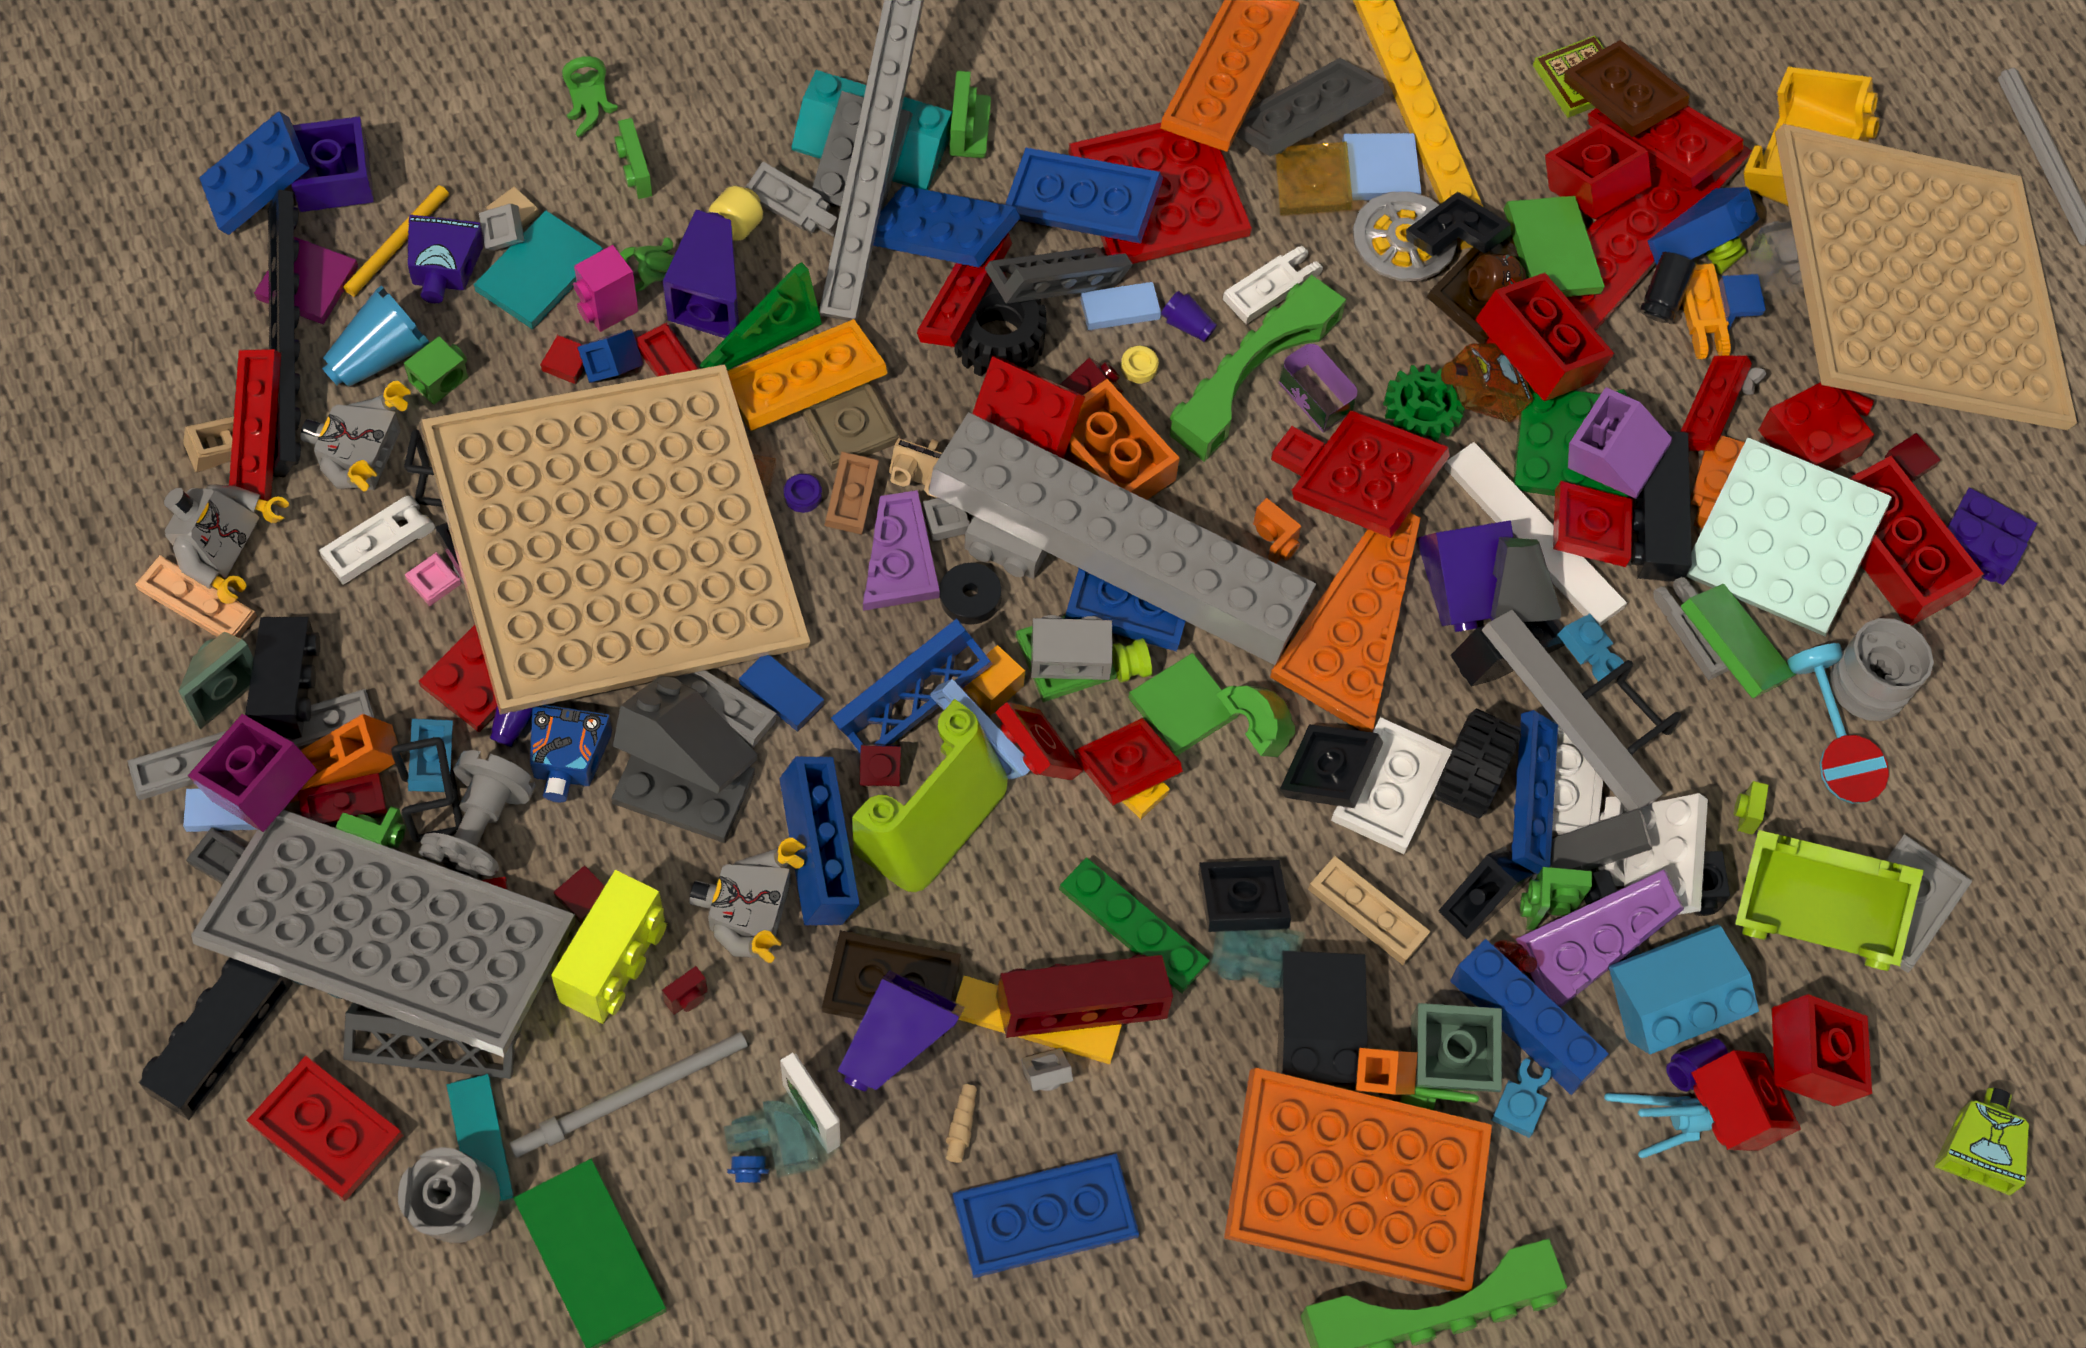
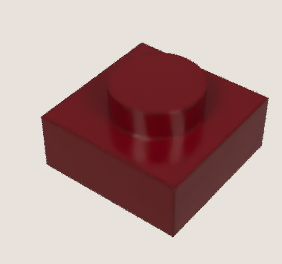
(880, 765)
(685, 991)

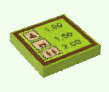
(1552, 68)

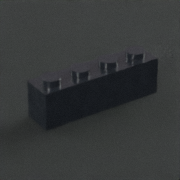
(1664, 517)
(212, 1036)

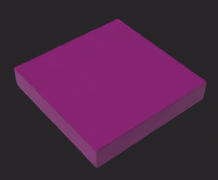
(320, 280)

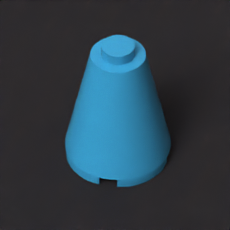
(373, 341)

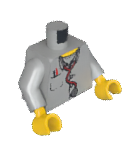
(357, 438)
(212, 530)
(750, 900)

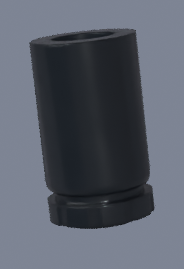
(1667, 287)

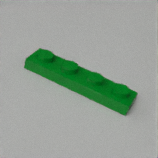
(1133, 923)

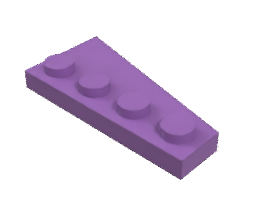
(1589, 940)

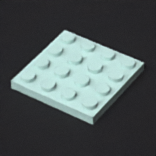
(1787, 536)

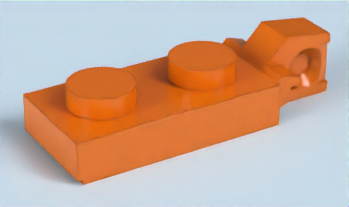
(1712, 475)

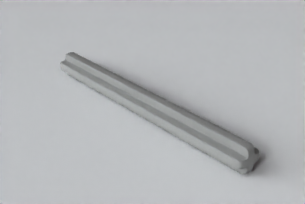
(2045, 151)

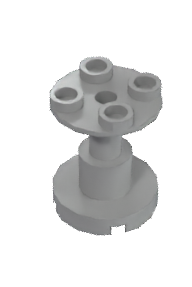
(489, 788)

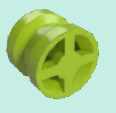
(1131, 660)

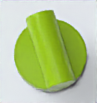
(1726, 254)

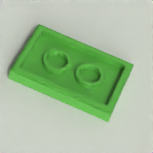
(1555, 242)
(1737, 640)

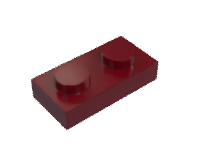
(351, 796)

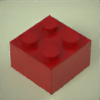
(1598, 169)
(1817, 428)
(1821, 1050)
(1744, 1101)

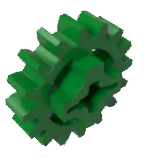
(1424, 403)

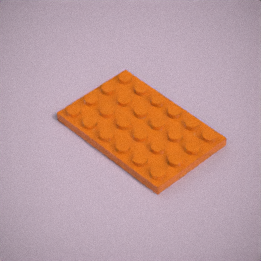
(1359, 1181)

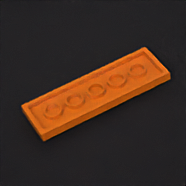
(1229, 70)

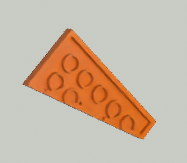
(1349, 635)

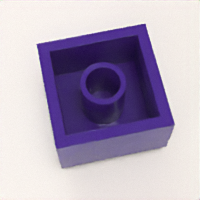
(337, 165)

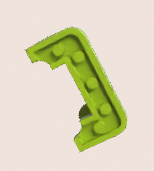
(921, 837)
(1829, 898)

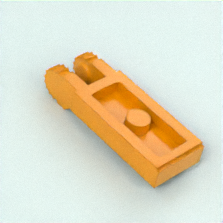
(1706, 312)

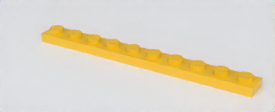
(1416, 101)

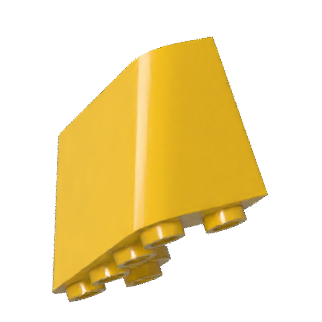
(1817, 102)

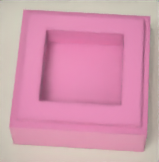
(433, 579)

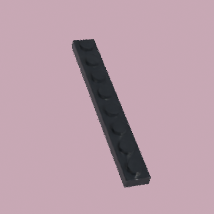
(282, 321)

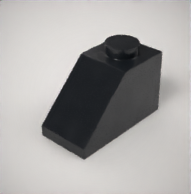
(1485, 892)

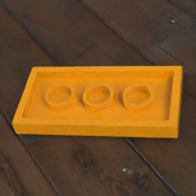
(805, 374)

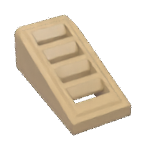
(207, 432)

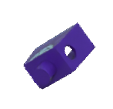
(442, 254)

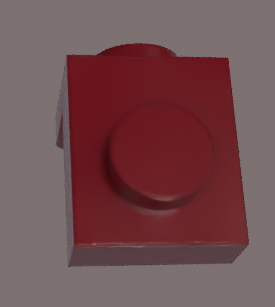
(1090, 375)

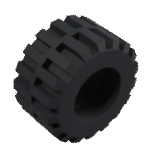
(1019, 347)
(1477, 763)

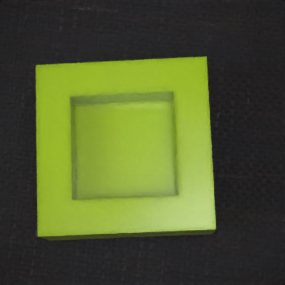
(1751, 807)

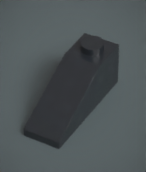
(1483, 663)

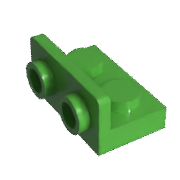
(969, 119)
(1554, 892)

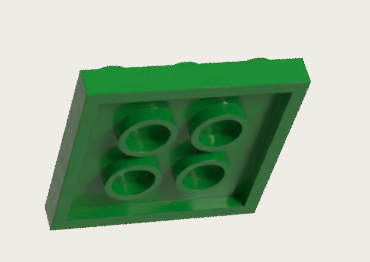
(1544, 443)

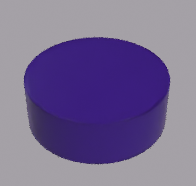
(802, 493)

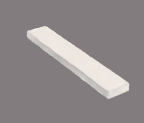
(1506, 502)

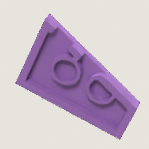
(901, 555)

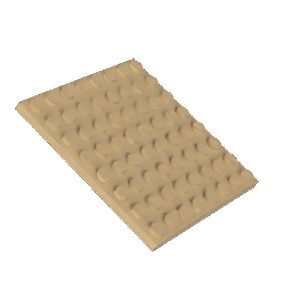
(1923, 279)
(613, 537)

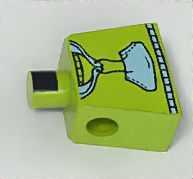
(1988, 1144)

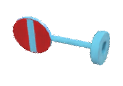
(1850, 764)

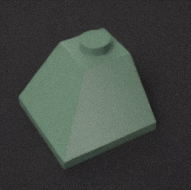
(216, 677)

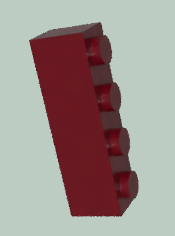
(1084, 995)

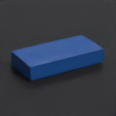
(781, 692)

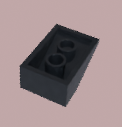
(1322, 1015)

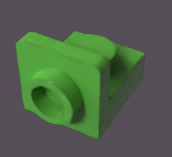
(388, 834)

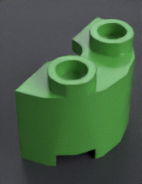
(1267, 716)

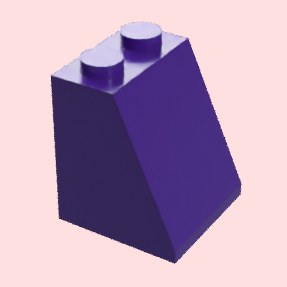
(702, 277)
(1461, 572)
(896, 1030)

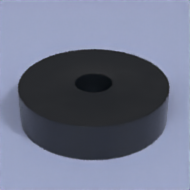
(975, 608)

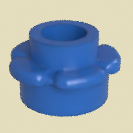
(748, 1168)

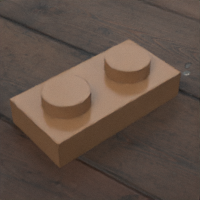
(851, 493)

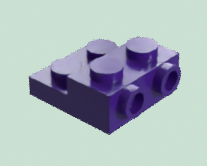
(1991, 534)

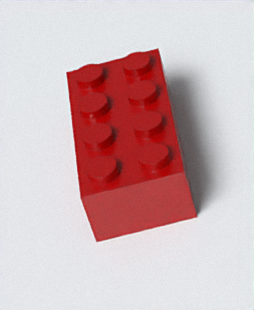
(1913, 551)

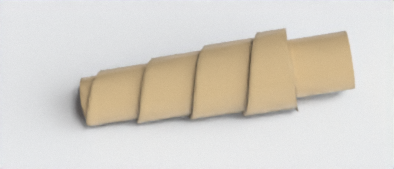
(960, 1127)

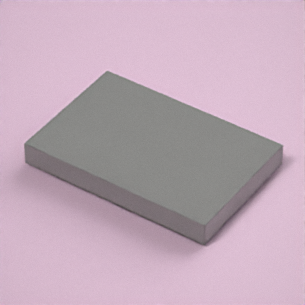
(1937, 896)

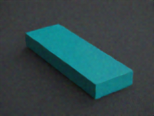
(479, 1127)

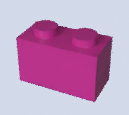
(605, 289)

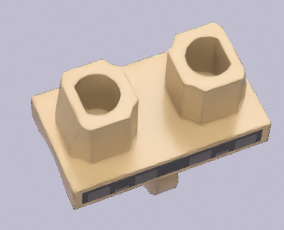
(913, 463)

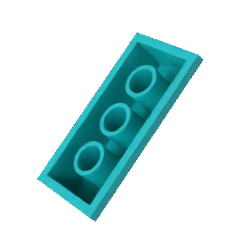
(923, 144)

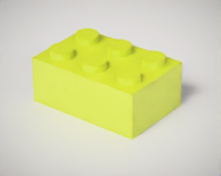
(610, 947)

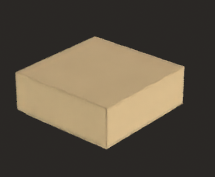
(527, 209)

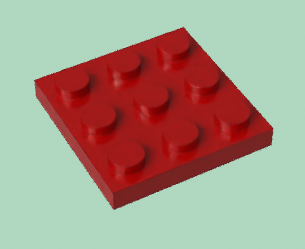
(1370, 473)

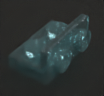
(1251, 955)

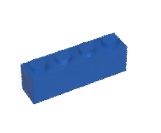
(817, 821)
(1529, 1016)

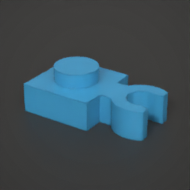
(1590, 643)
(1519, 1103)

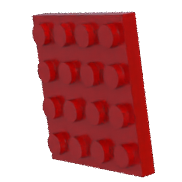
(1196, 198)

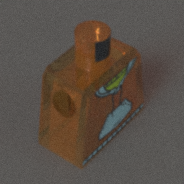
(1487, 382)

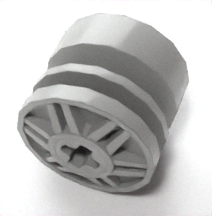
(1881, 669)

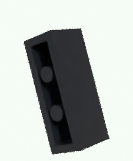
(283, 674)

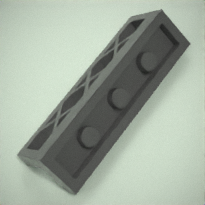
(1057, 274)
(367, 1019)

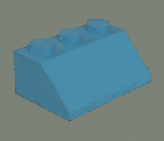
(1682, 990)

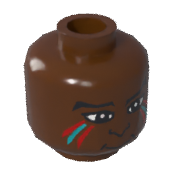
(1493, 273)

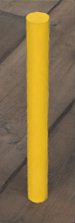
(393, 243)

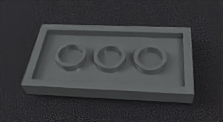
(1308, 106)

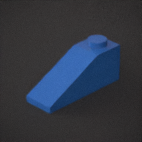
(1707, 224)

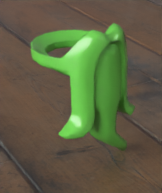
(587, 91)
(652, 262)

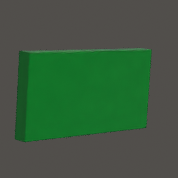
(589, 1255)

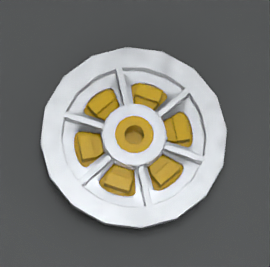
(1382, 240)

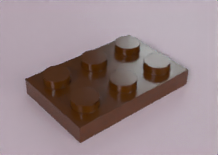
(1626, 88)

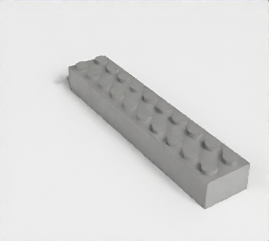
(1121, 538)

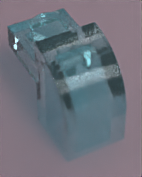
(783, 1130)

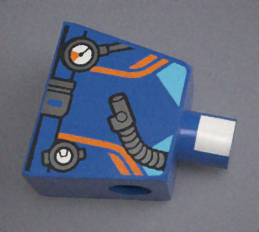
(566, 747)

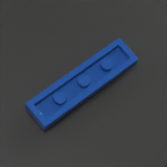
(1535, 792)

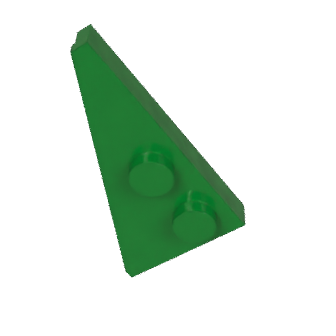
(778, 318)

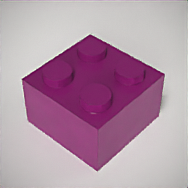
(252, 772)

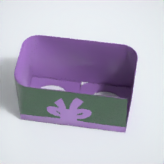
(1329, 373)

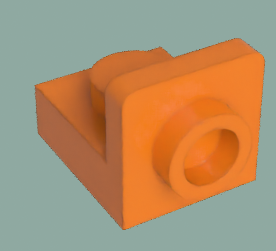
(1277, 526)

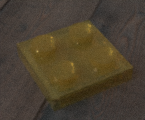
(1314, 179)

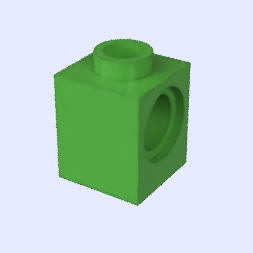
(436, 369)

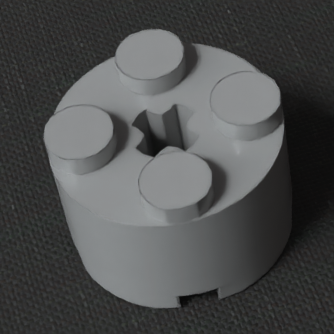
(450, 1173)

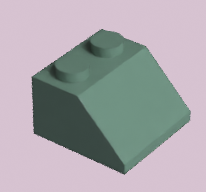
(1457, 1047)

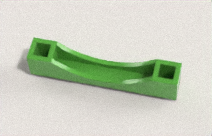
(1302, 319)
(1521, 1279)

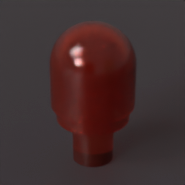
(1517, 955)

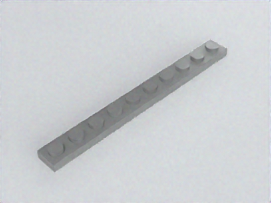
(871, 159)

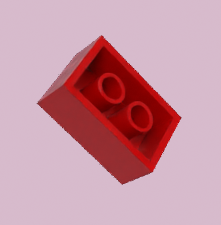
(1544, 336)

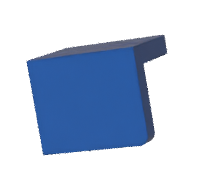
(1741, 296)
(610, 355)

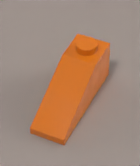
(351, 752)

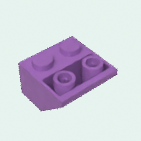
(1618, 443)

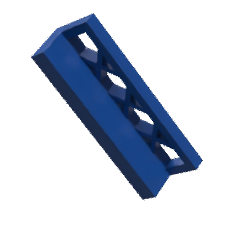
(904, 678)

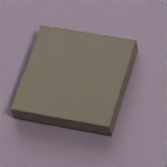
(850, 424)

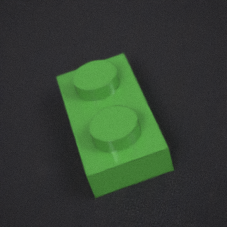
(636, 171)

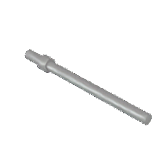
(553, 1130)

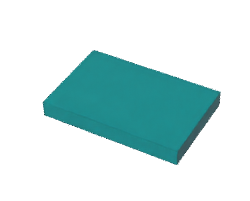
(536, 272)

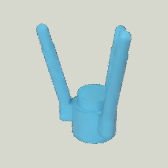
(1685, 1115)

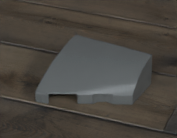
(1523, 582)

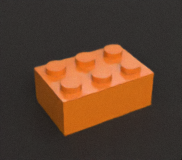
(1120, 444)

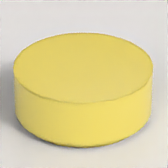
(1139, 364)

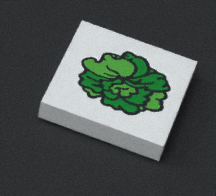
(811, 1102)

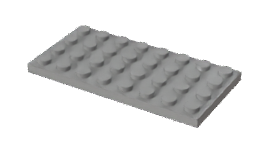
(386, 931)

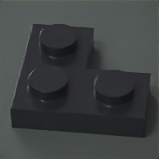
(1458, 219)

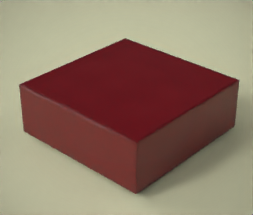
(1914, 457)
(580, 893)

